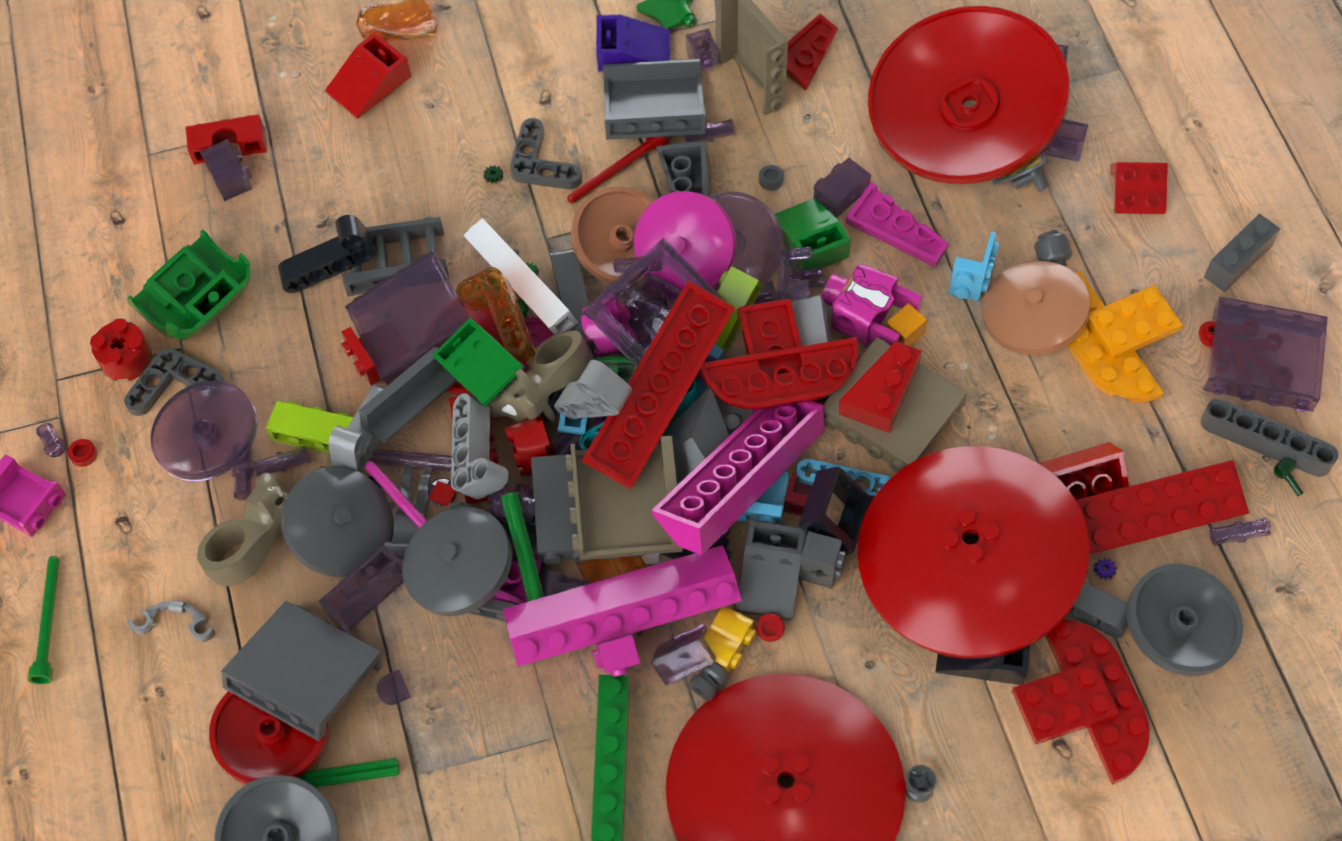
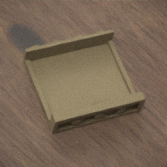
(756, 46)
(921, 417)
(617, 519)

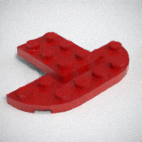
(776, 364)
(1089, 694)

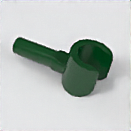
(1283, 471)

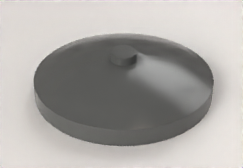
(335, 520)
(457, 561)
(1184, 620)
(277, 811)

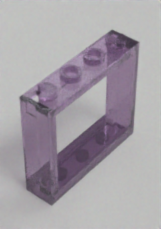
(609, 326)

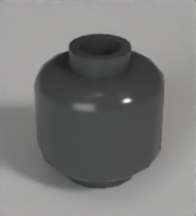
(1053, 247)

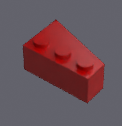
(883, 388)

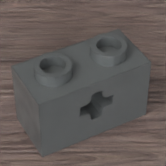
(821, 560)

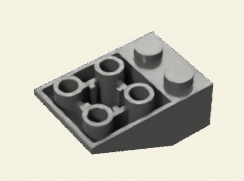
(770, 569)

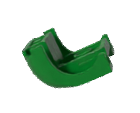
(192, 289)

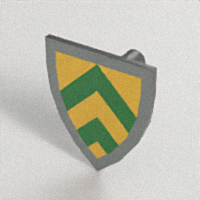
(1027, 174)

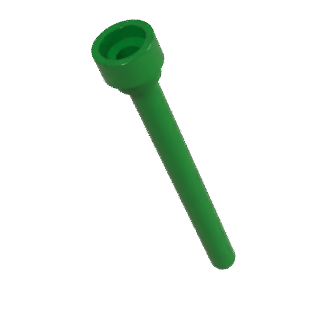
(40, 671)

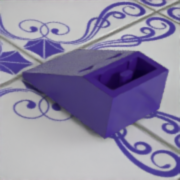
(629, 41)

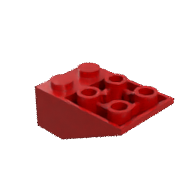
(368, 75)

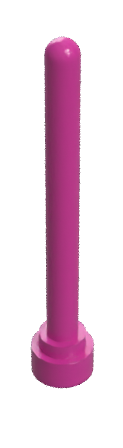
(395, 493)

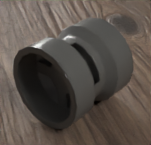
(708, 681)
(922, 777)

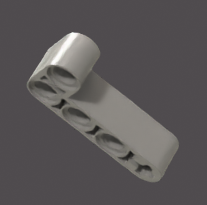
(594, 394)
(353, 445)
(470, 467)

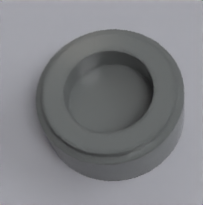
(771, 177)

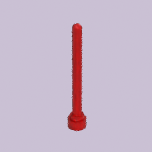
(612, 170)

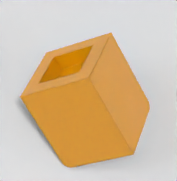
(908, 324)

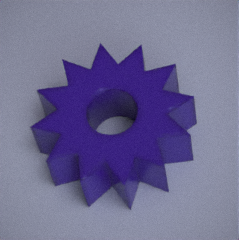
(1107, 564)

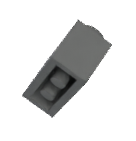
(1242, 252)

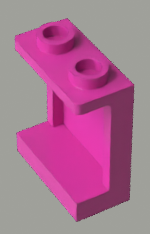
(25, 497)

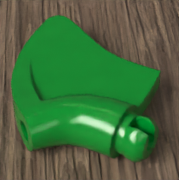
(668, 12)

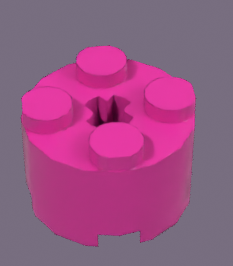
(601, 341)

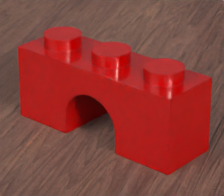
(244, 131)

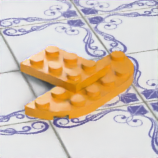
(1114, 334)

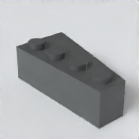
(686, 167)

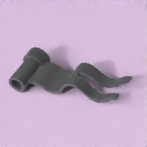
(403, 526)

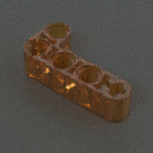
(494, 297)

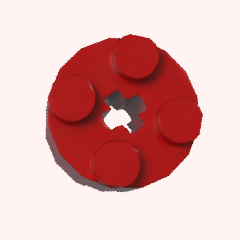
(121, 350)
(528, 441)

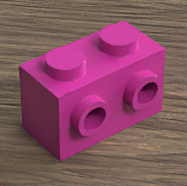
(616, 655)

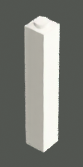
(521, 277)

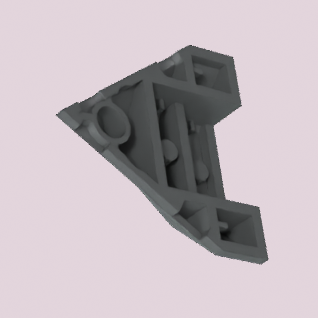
(696, 434)

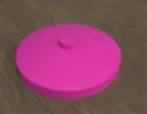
(694, 228)

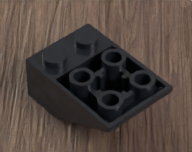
(1006, 668)

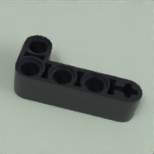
(328, 259)

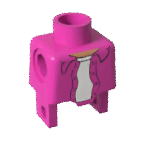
(863, 303)

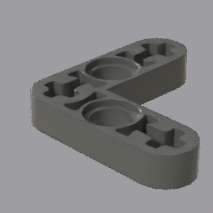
(531, 161)
(172, 371)

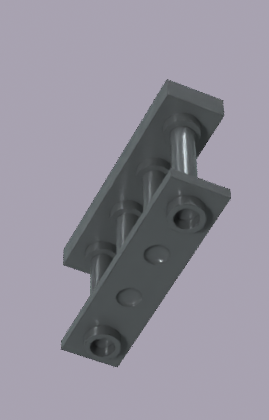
(360, 281)

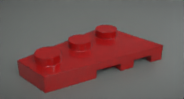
(808, 49)

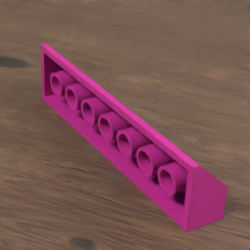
(738, 474)
(621, 605)

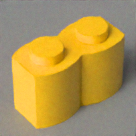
(729, 636)

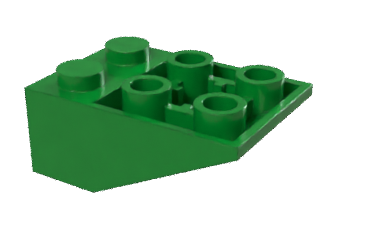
(815, 227)
(477, 361)

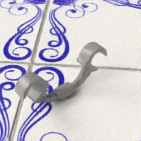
(174, 606)

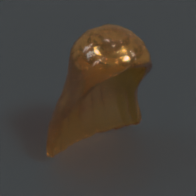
(397, 21)

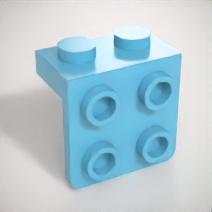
(973, 277)
(770, 504)

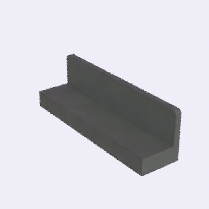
(405, 397)

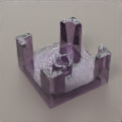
(793, 281)

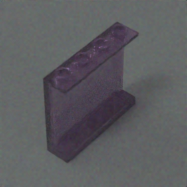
(407, 315)
(1267, 354)

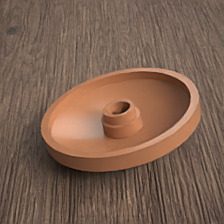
(606, 229)
(1036, 307)

